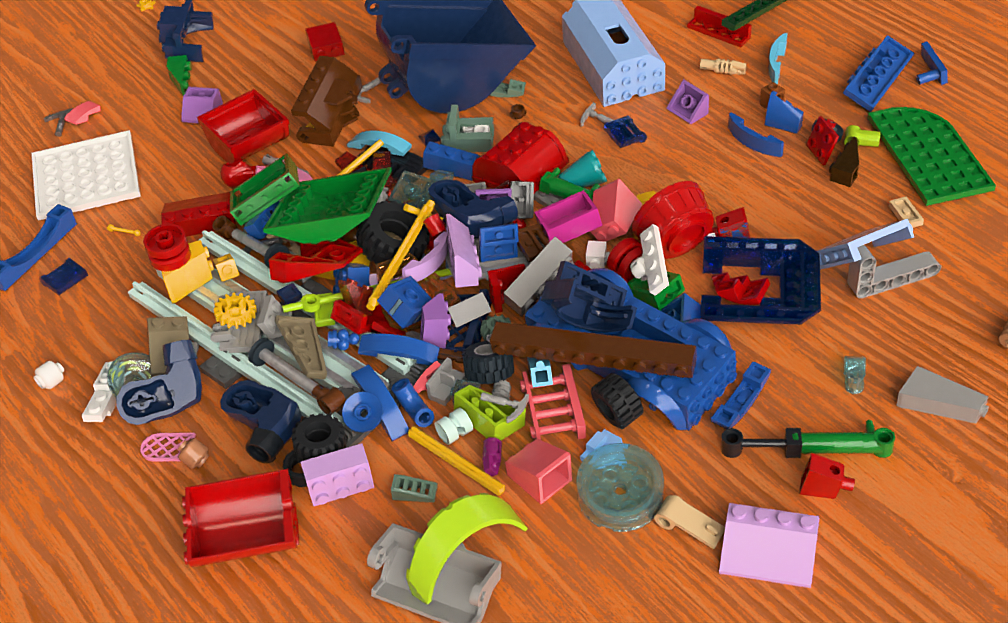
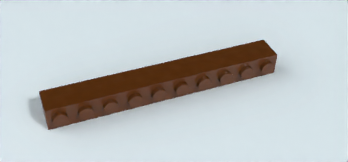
(594, 349)

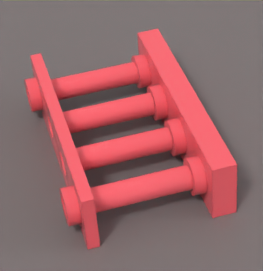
(572, 409)

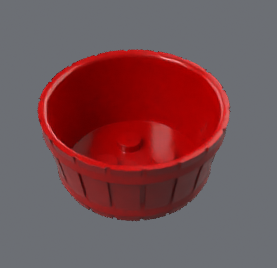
(680, 215)

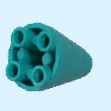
(585, 171)

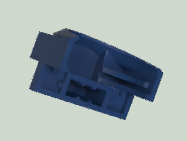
(176, 24)
(578, 298)

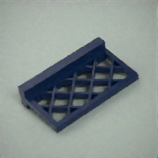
(473, 333)

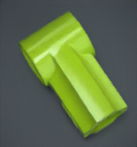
(864, 137)

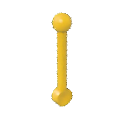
(110, 228)

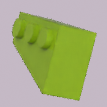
(486, 416)

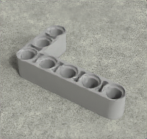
(868, 280)

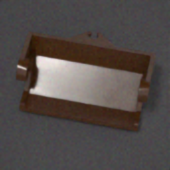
(327, 101)

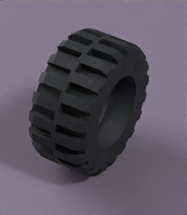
(391, 218)

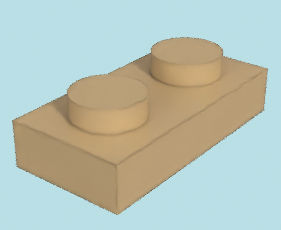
(904, 209)

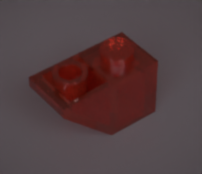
(356, 295)

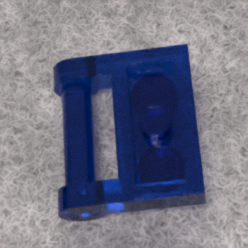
(621, 135)
(64, 276)

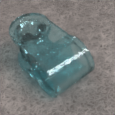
(854, 373)

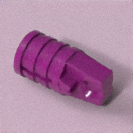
(492, 455)

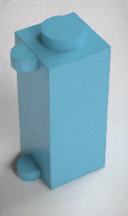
(540, 372)

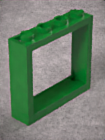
(264, 189)

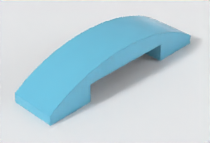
(777, 48)
(394, 143)

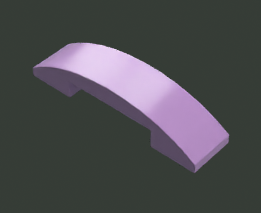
(431, 262)

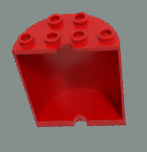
(239, 518)

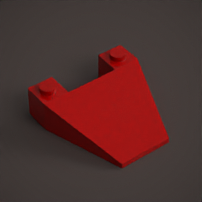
(313, 260)

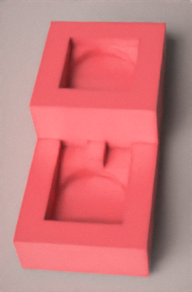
(81, 112)

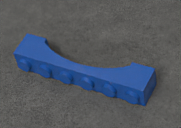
(57, 225)

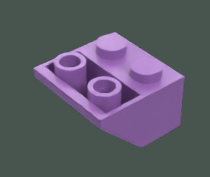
(199, 101)
(435, 322)

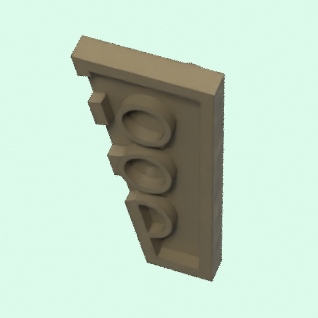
(304, 344)

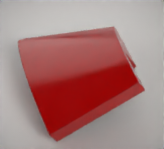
(740, 289)

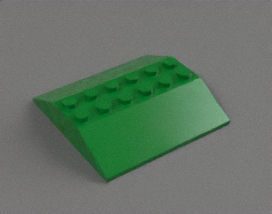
(327, 206)

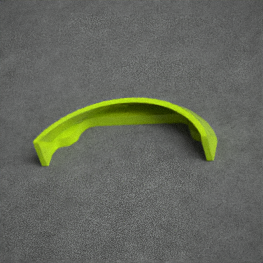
(448, 531)

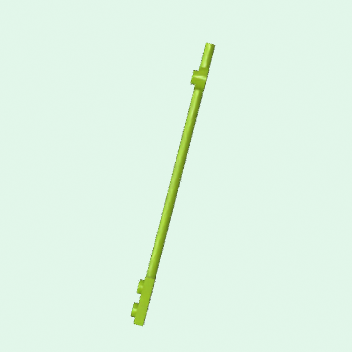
(312, 302)

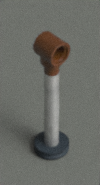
(229, 230)
(328, 399)

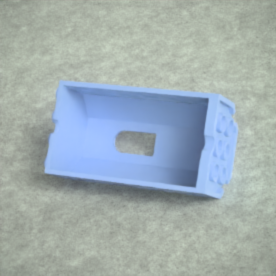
(612, 68)

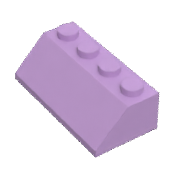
(462, 253)

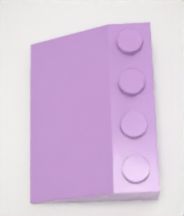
(769, 545)

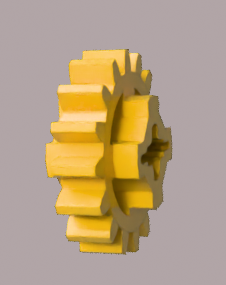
(235, 310)

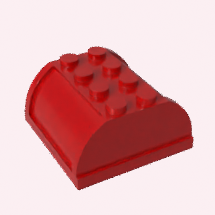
(244, 126)
(521, 156)

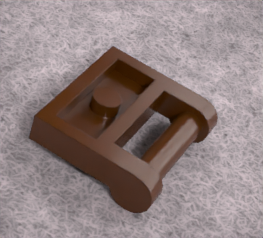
(528, 242)

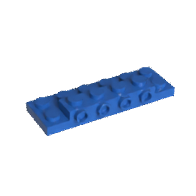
(877, 73)

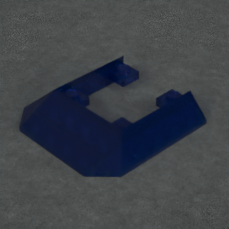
(788, 258)

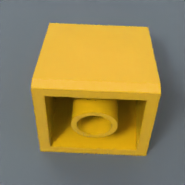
(191, 275)

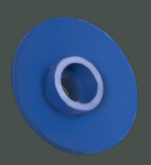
(355, 405)

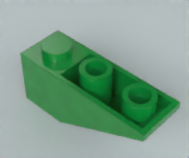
(179, 71)

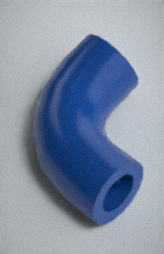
(412, 403)

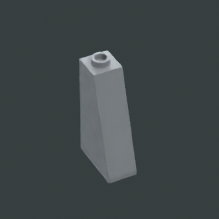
(941, 397)

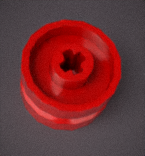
(167, 247)
(622, 256)

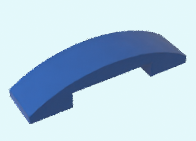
(766, 145)
(398, 346)
(743, 397)
(392, 418)

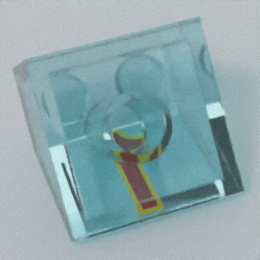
(411, 190)

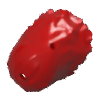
(236, 173)

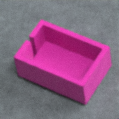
(569, 217)

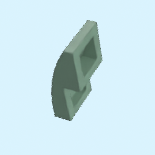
(513, 89)

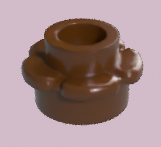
(517, 111)

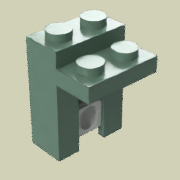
(468, 133)

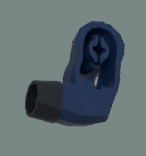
(266, 413)

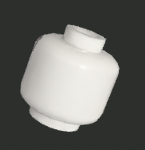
(49, 375)

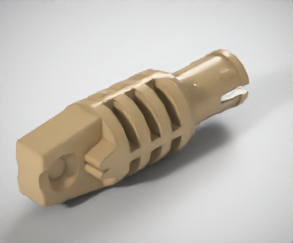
(722, 66)

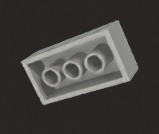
(531, 282)

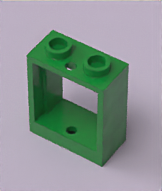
(658, 301)

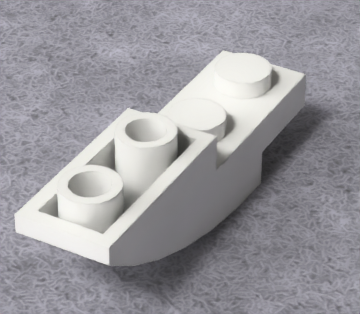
(102, 401)

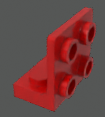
(499, 282)

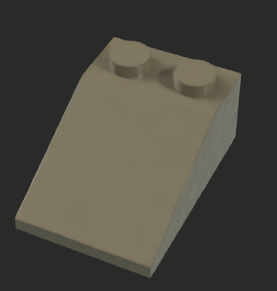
(161, 332)

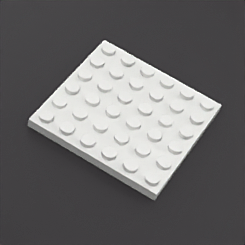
(85, 174)

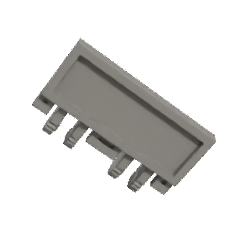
(243, 338)

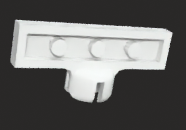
(651, 264)

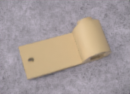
(679, 513)

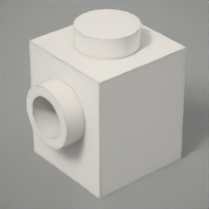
(596, 254)

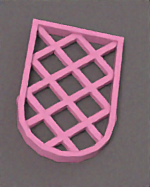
(170, 441)

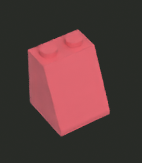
(616, 210)
(540, 469)

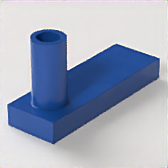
(938, 70)

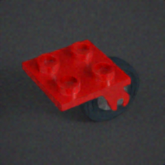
(824, 138)

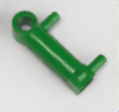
(552, 184)

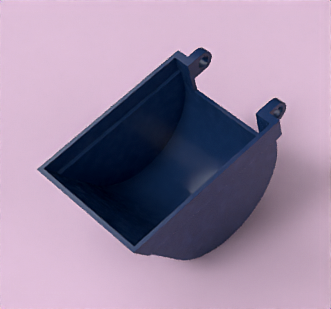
(448, 49)

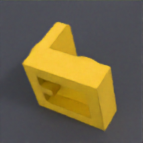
(226, 267)

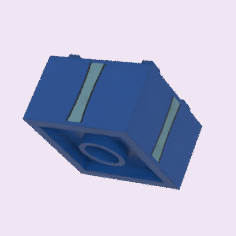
(404, 301)

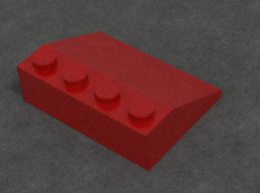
(197, 213)

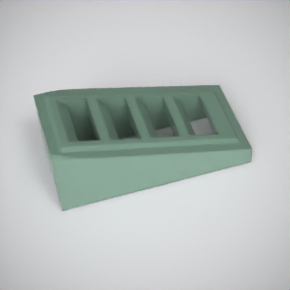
(413, 483)

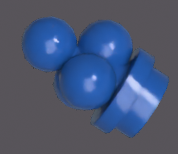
(342, 339)

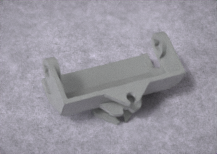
(460, 589)

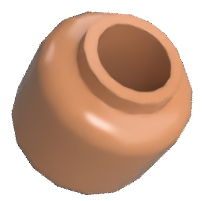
(193, 453)

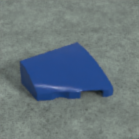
(783, 115)

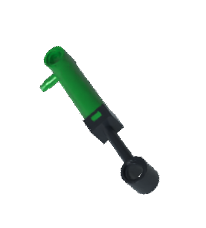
(796, 442)

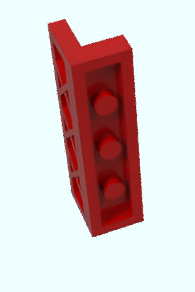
(713, 19)

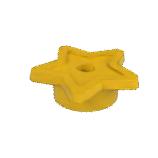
(145, 4)

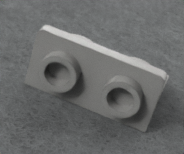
(266, 320)

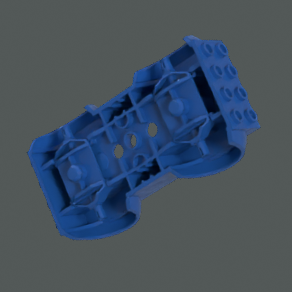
(677, 398)

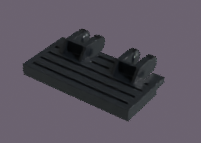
(408, 162)

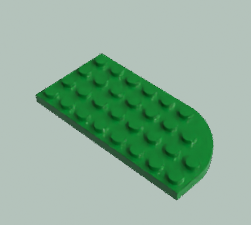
(931, 154)

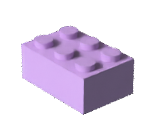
(337, 474)

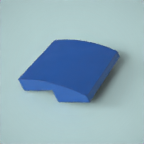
(498, 242)

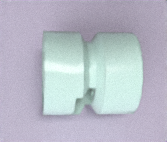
(451, 427)

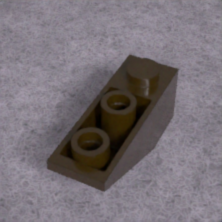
(847, 165)

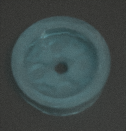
(626, 468)

